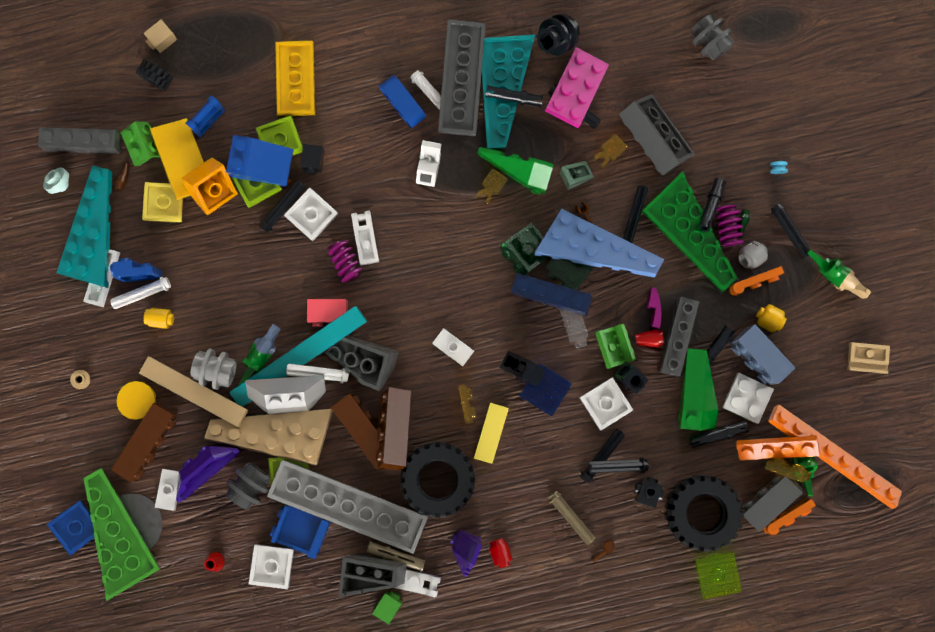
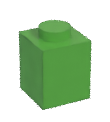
(388, 606)

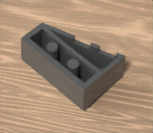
(369, 574)

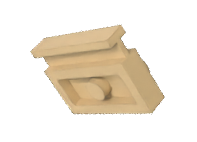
(868, 357)

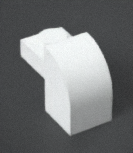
(428, 163)

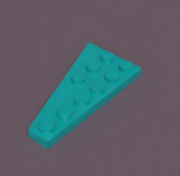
(503, 67)
(89, 236)

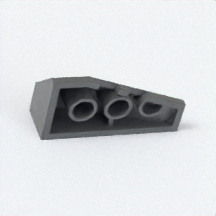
(364, 360)

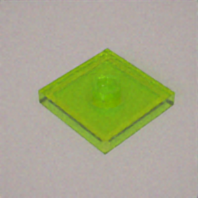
(718, 575)

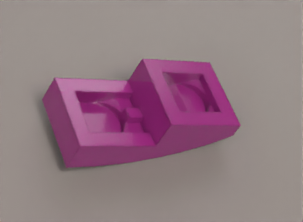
(653, 302)

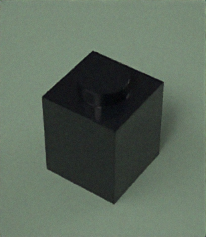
(312, 158)

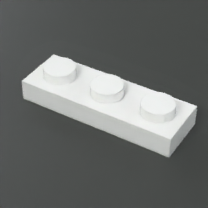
(97, 294)

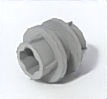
(215, 369)

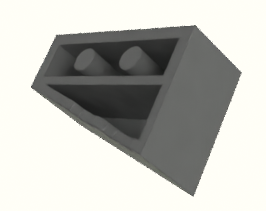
(771, 500)

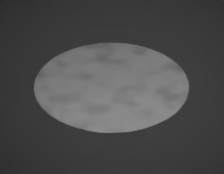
(145, 516)

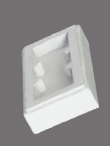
(453, 347)
(167, 490)

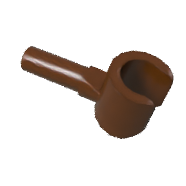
(584, 211)
(608, 548)

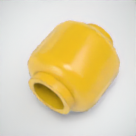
(771, 318)

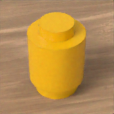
(158, 318)

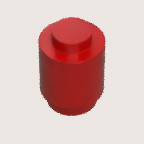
(500, 553)

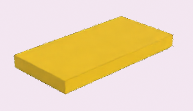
(295, 78)
(177, 152)

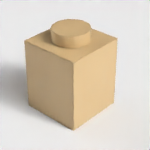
(159, 36)

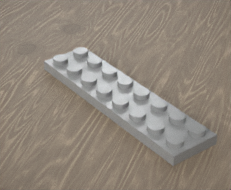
(347, 506)

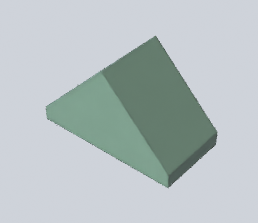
(575, 174)

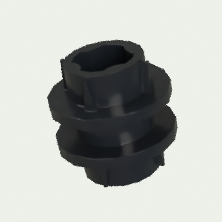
(558, 34)

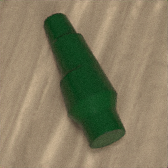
(745, 219)

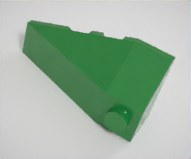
(531, 174)
(698, 400)

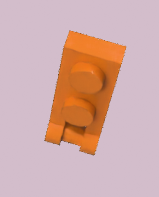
(755, 281)
(788, 516)

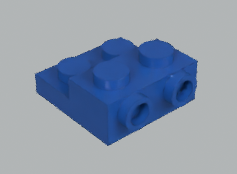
(130, 271)

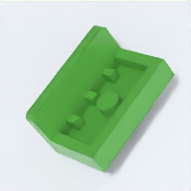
(139, 142)
(615, 346)

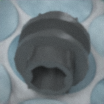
(712, 37)
(247, 486)

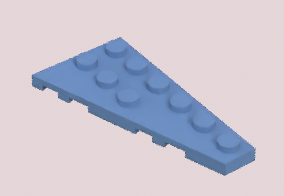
(593, 246)

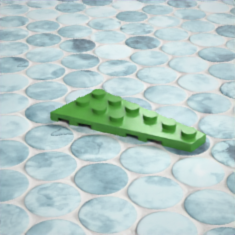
(118, 542)

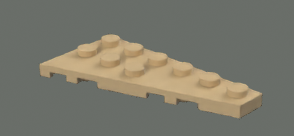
(284, 435)

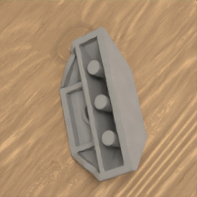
(287, 393)

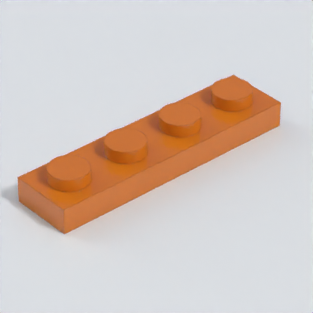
(778, 448)

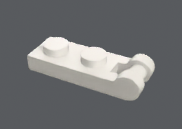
(365, 238)
(415, 580)

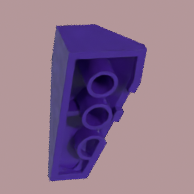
(466, 550)

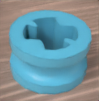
(778, 167)

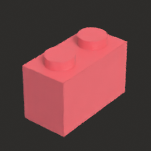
(325, 310)

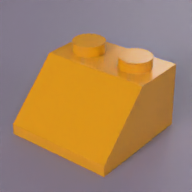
(209, 185)

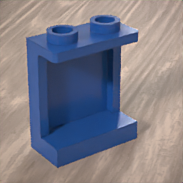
(300, 531)

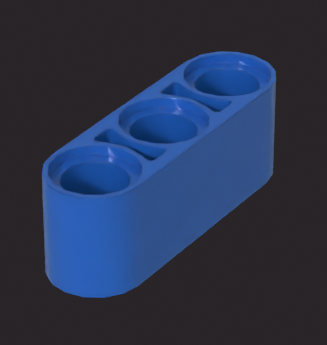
(402, 101)

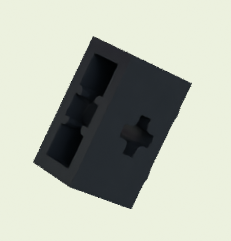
(522, 368)

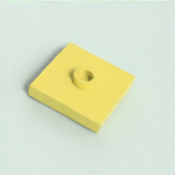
(161, 203)

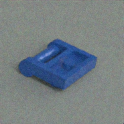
(206, 116)

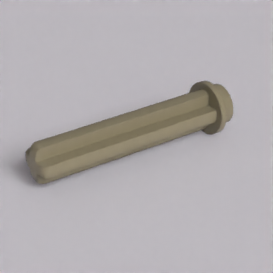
(571, 517)

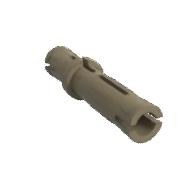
(373, 549)

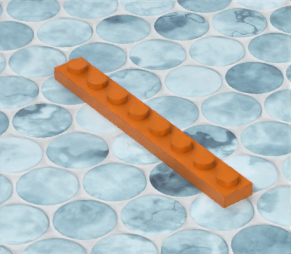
(838, 458)

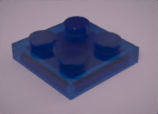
(548, 393)

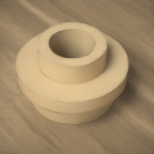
(85, 379)

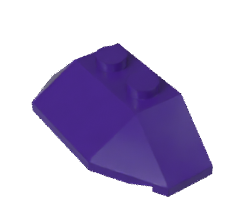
(202, 468)

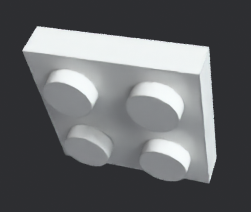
(311, 214)
(747, 398)
(606, 404)
(271, 566)

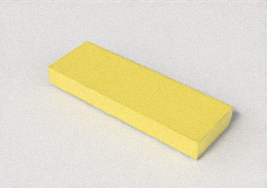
(491, 433)

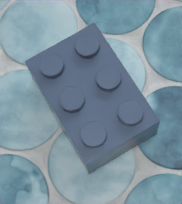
(761, 355)

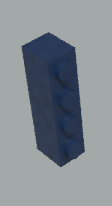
(552, 294)

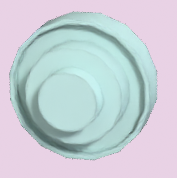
(56, 181)

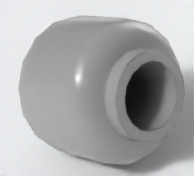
(753, 255)

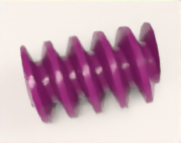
(729, 225)
(344, 261)

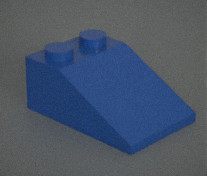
(259, 161)

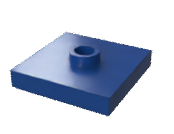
(73, 527)

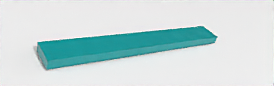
(305, 350)

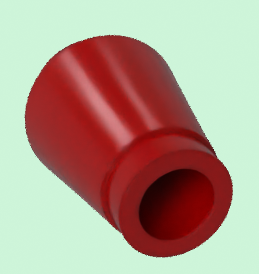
(650, 338)
(218, 561)

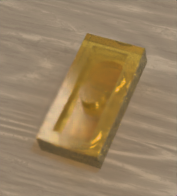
(466, 395)
(794, 471)

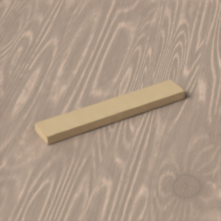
(193, 391)

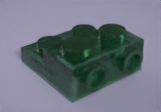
(522, 248)
(567, 272)

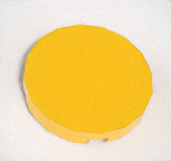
(135, 400)

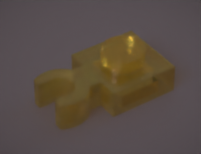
(612, 149)
(493, 184)

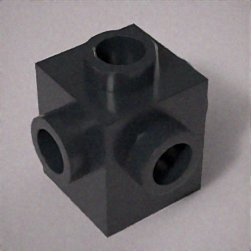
(653, 497)

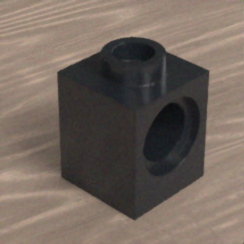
(625, 374)

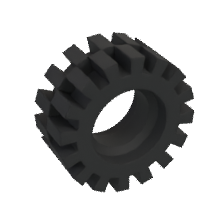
(154, 75)

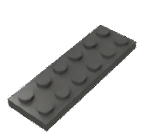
(461, 77)

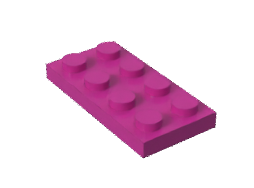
(576, 87)

